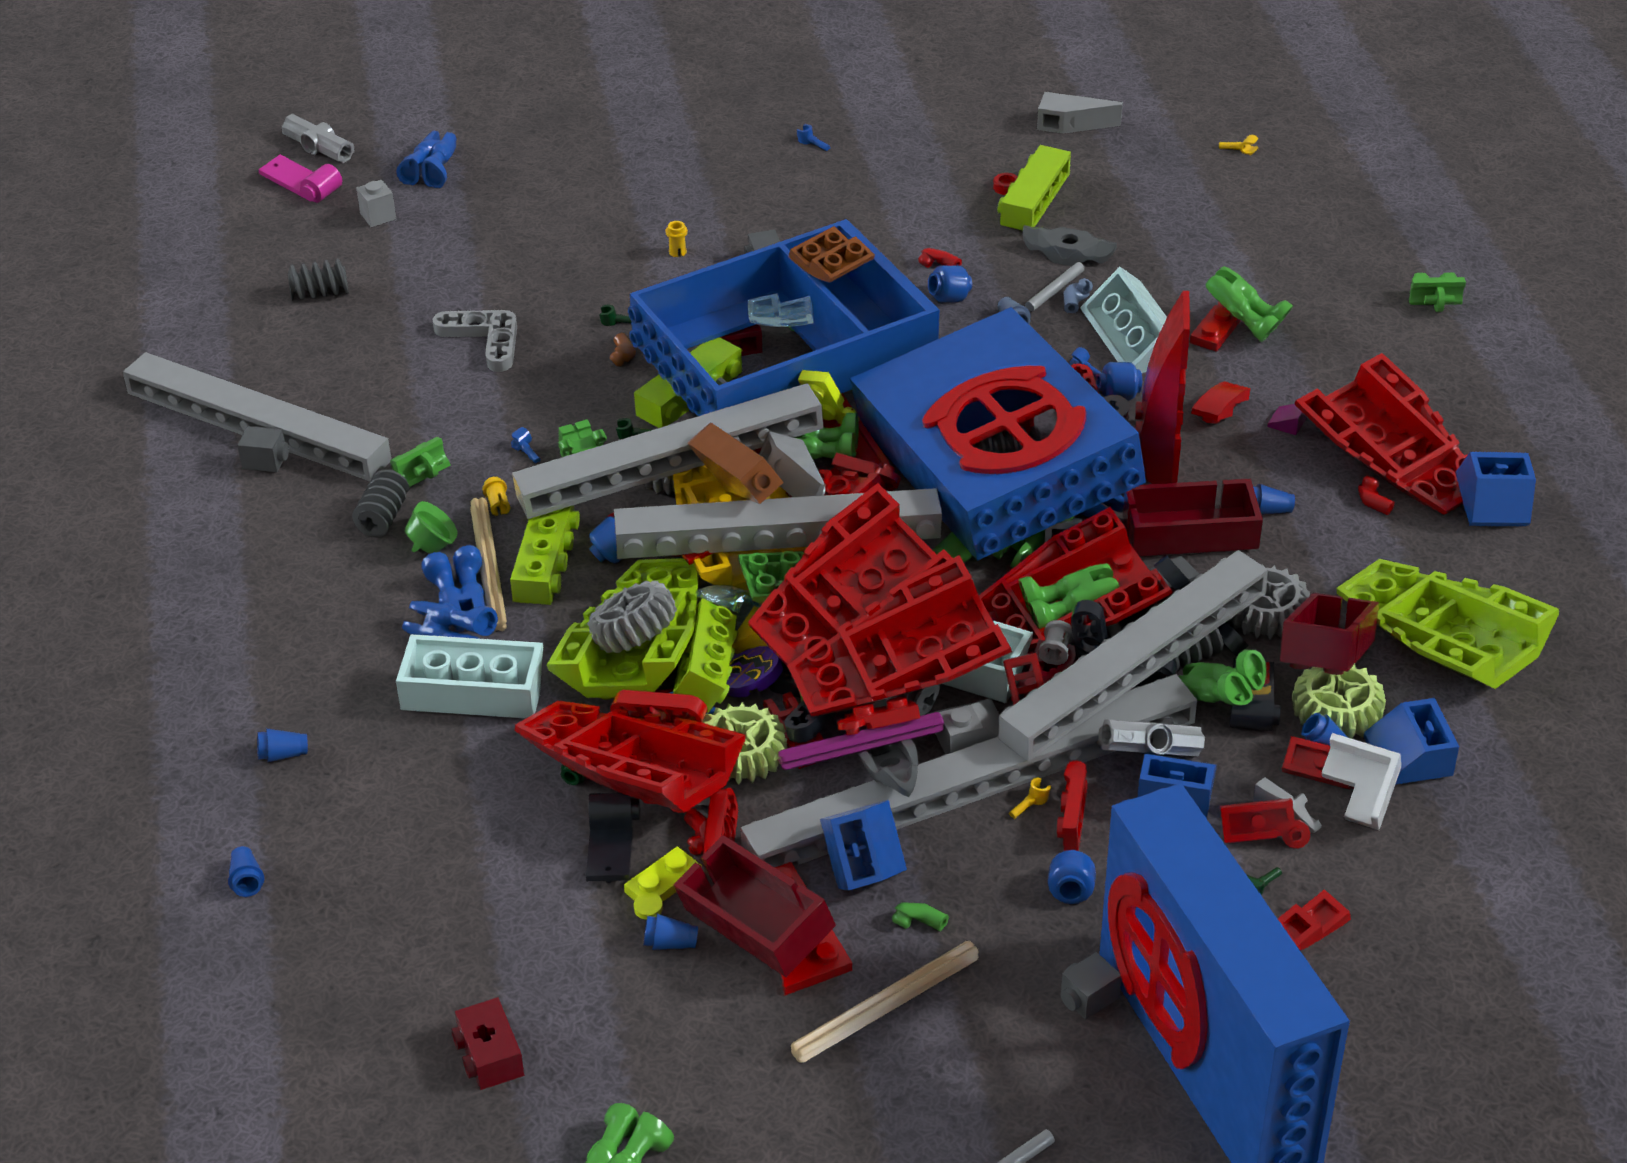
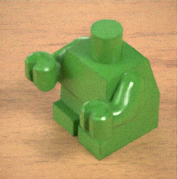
(579, 438)

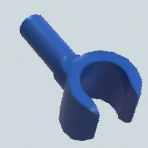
(806, 137)
(1081, 356)
(521, 442)

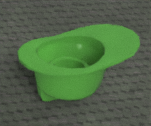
(430, 528)

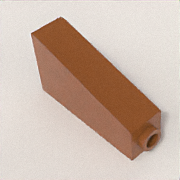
(735, 464)

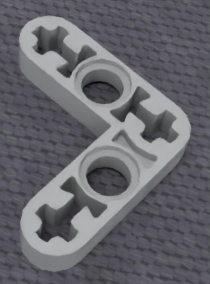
(448, 325)

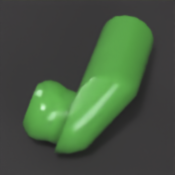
(920, 911)

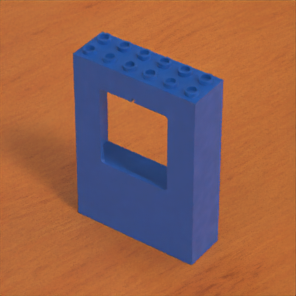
(856, 324)

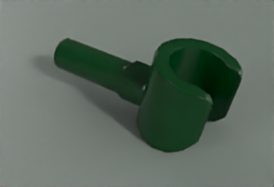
(609, 317)
(625, 429)
(1263, 881)

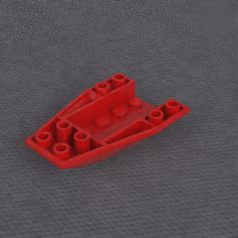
(1086, 544)

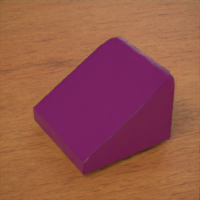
(1287, 419)

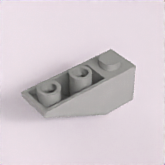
(1075, 113)
(793, 465)

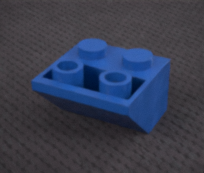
(1497, 488)
(1421, 738)
(1165, 771)
(863, 845)

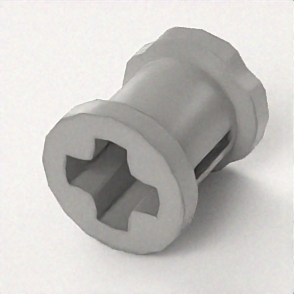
(1054, 640)

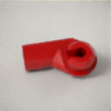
(942, 257)
(1371, 497)
(698, 823)

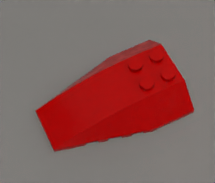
(1163, 397)
(1391, 431)
(842, 573)
(909, 641)
(637, 756)

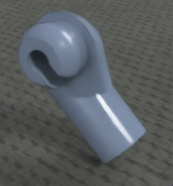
(1075, 293)

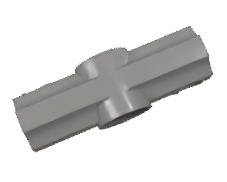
(317, 138)
(1135, 737)

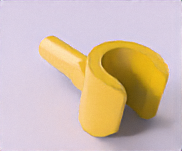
(1245, 146)
(1035, 796)

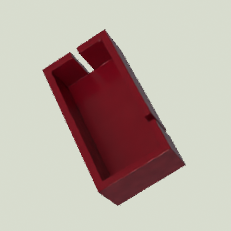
(1184, 517)
(1315, 638)
(755, 905)

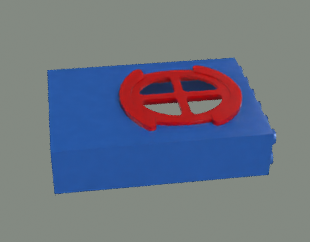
(986, 381)
(1220, 983)

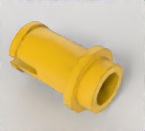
(676, 232)
(495, 491)

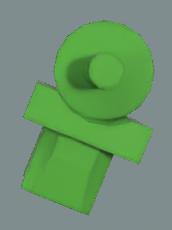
(1437, 290)
(421, 462)

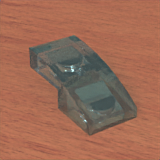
(770, 312)
(727, 596)

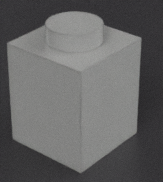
(376, 203)

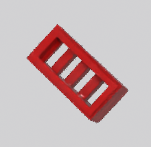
(1012, 678)

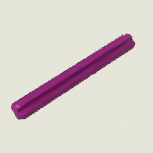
(865, 740)

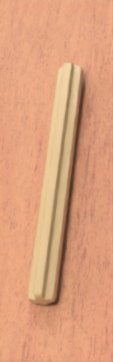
(489, 568)
(884, 1001)

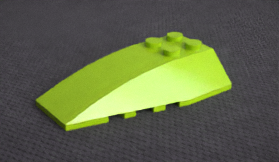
(1453, 622)
(643, 667)

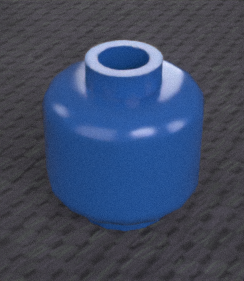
(949, 283)
(1120, 379)
(604, 541)
(1071, 877)

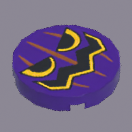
(753, 669)

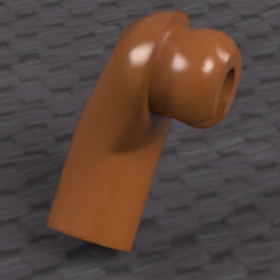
(624, 351)

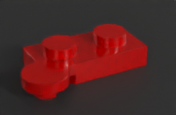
(863, 468)
(896, 711)
(1264, 821)

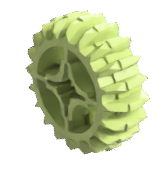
(1349, 699)
(759, 729)

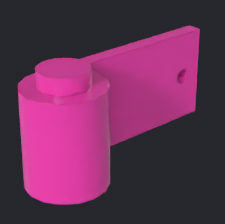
(302, 181)

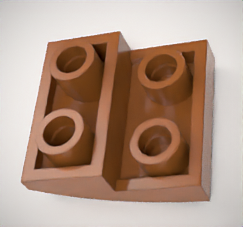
(830, 255)

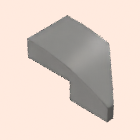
(1267, 790)

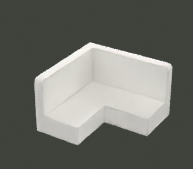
(1370, 772)

